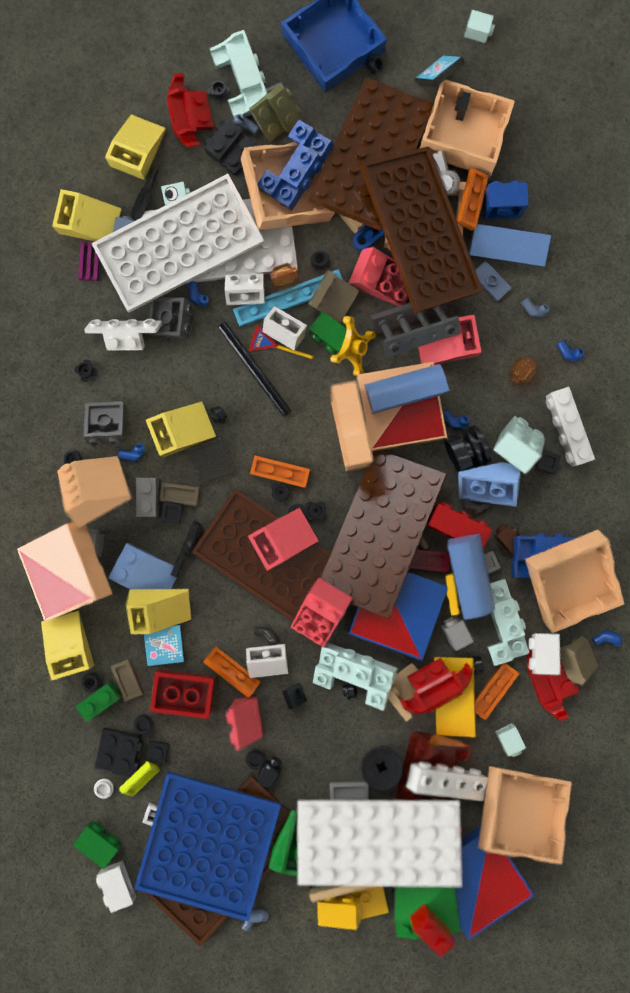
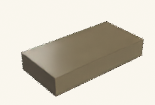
(179, 494)
(126, 680)

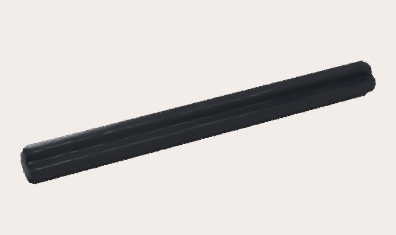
(254, 369)

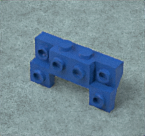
(301, 167)
(529, 546)

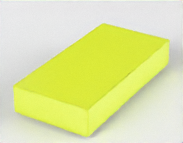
(139, 779)

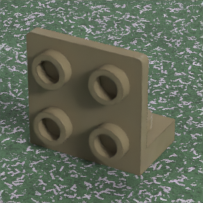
(333, 296)

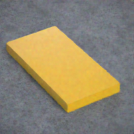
(458, 715)

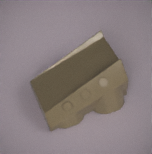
(578, 660)

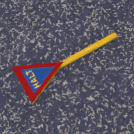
(263, 341)

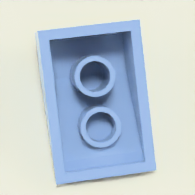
(491, 484)
(142, 570)

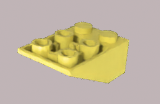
(135, 146)
(84, 216)
(180, 429)
(157, 609)
(66, 645)

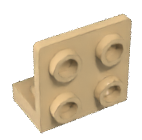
(402, 690)

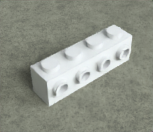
(569, 426)
(446, 781)

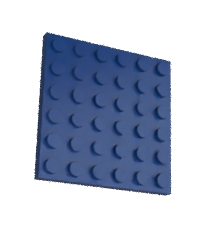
(207, 846)

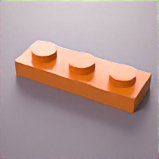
(472, 199)
(280, 471)
(231, 671)
(494, 690)

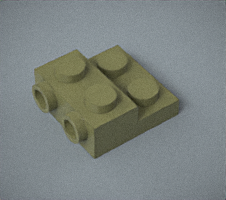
(276, 113)

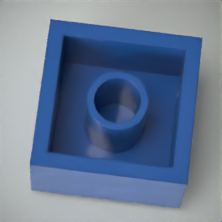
(505, 200)

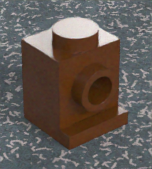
(505, 536)

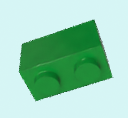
(328, 332)
(99, 701)
(97, 844)

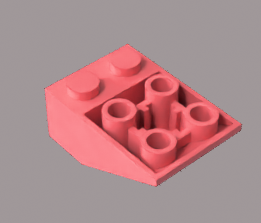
(379, 277)
(456, 347)
(283, 538)
(321, 612)
(245, 721)

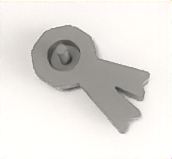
(449, 178)

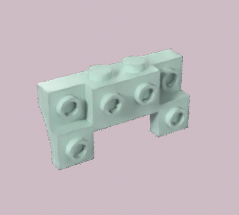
(244, 65)
(508, 626)
(357, 670)

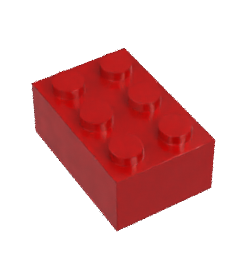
(457, 524)
(182, 693)

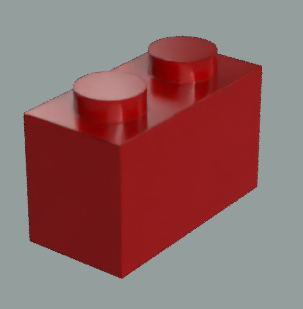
(432, 930)

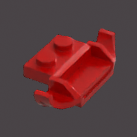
(188, 111)
(436, 686)
(552, 689)

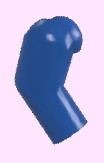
(195, 296)
(570, 354)
(455, 422)
(133, 455)
(608, 636)

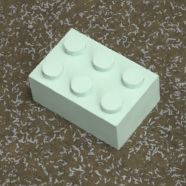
(520, 444)

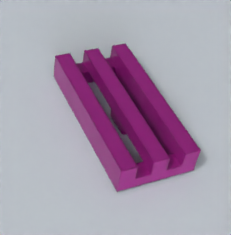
(88, 277)

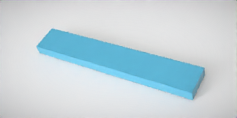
(283, 300)

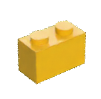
(340, 912)

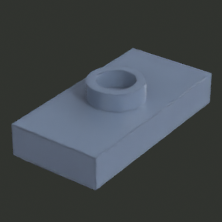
(492, 281)

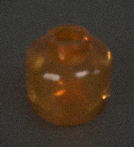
(284, 276)
(523, 370)

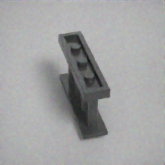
(402, 317)

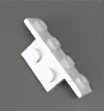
(123, 334)

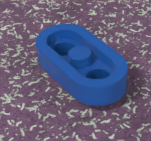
(368, 235)

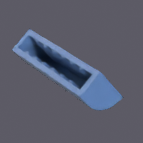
(509, 245)
(406, 388)
(471, 576)

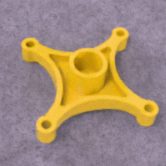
(353, 346)

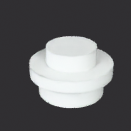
(103, 788)

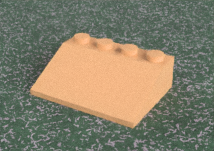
(92, 488)

